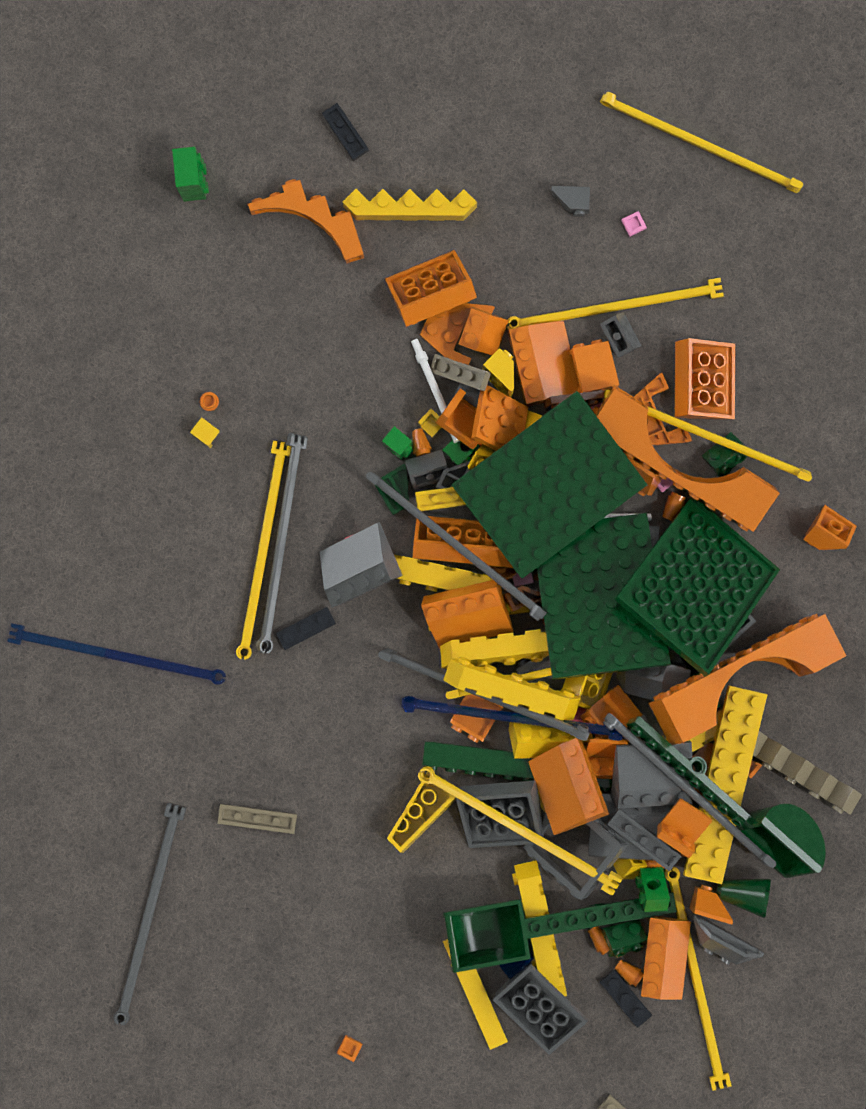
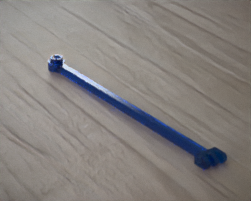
(113, 654)
(410, 703)

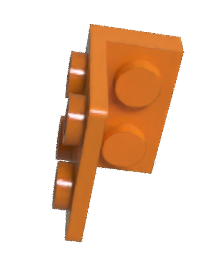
(602, 756)
(683, 827)

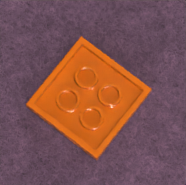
(498, 418)

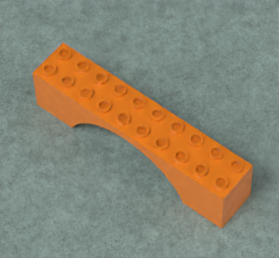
(736, 495)
(693, 704)

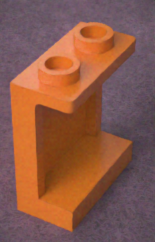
(594, 366)
(459, 419)
(615, 703)
(474, 726)

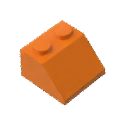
(483, 331)

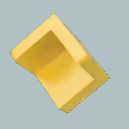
(428, 423)
(205, 432)
(629, 867)

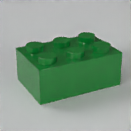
(190, 173)

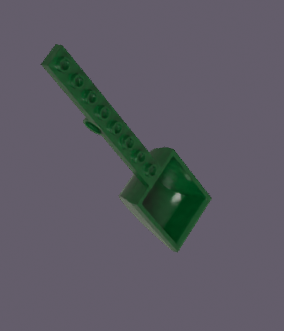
(780, 830)
(500, 932)

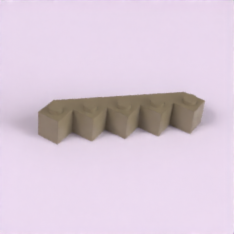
(806, 774)

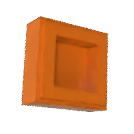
(349, 1048)

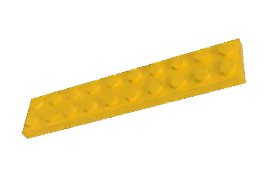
(729, 771)

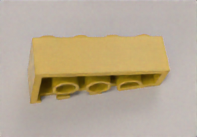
(534, 740)
(420, 815)

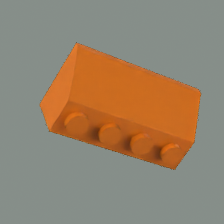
(666, 958)

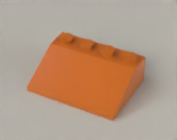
(431, 288)
(543, 361)
(704, 379)
(467, 613)
(568, 786)

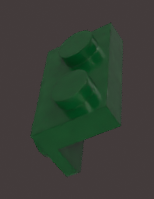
(722, 458)
(625, 938)

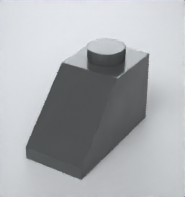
(573, 199)

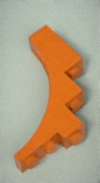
(293, 201)

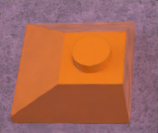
(648, 475)
(830, 531)
(708, 904)

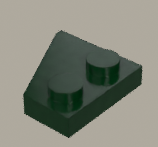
(398, 481)

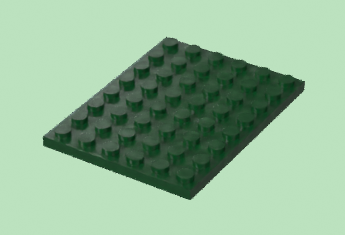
(549, 484)
(698, 585)
(578, 589)

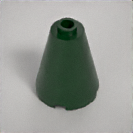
(746, 894)

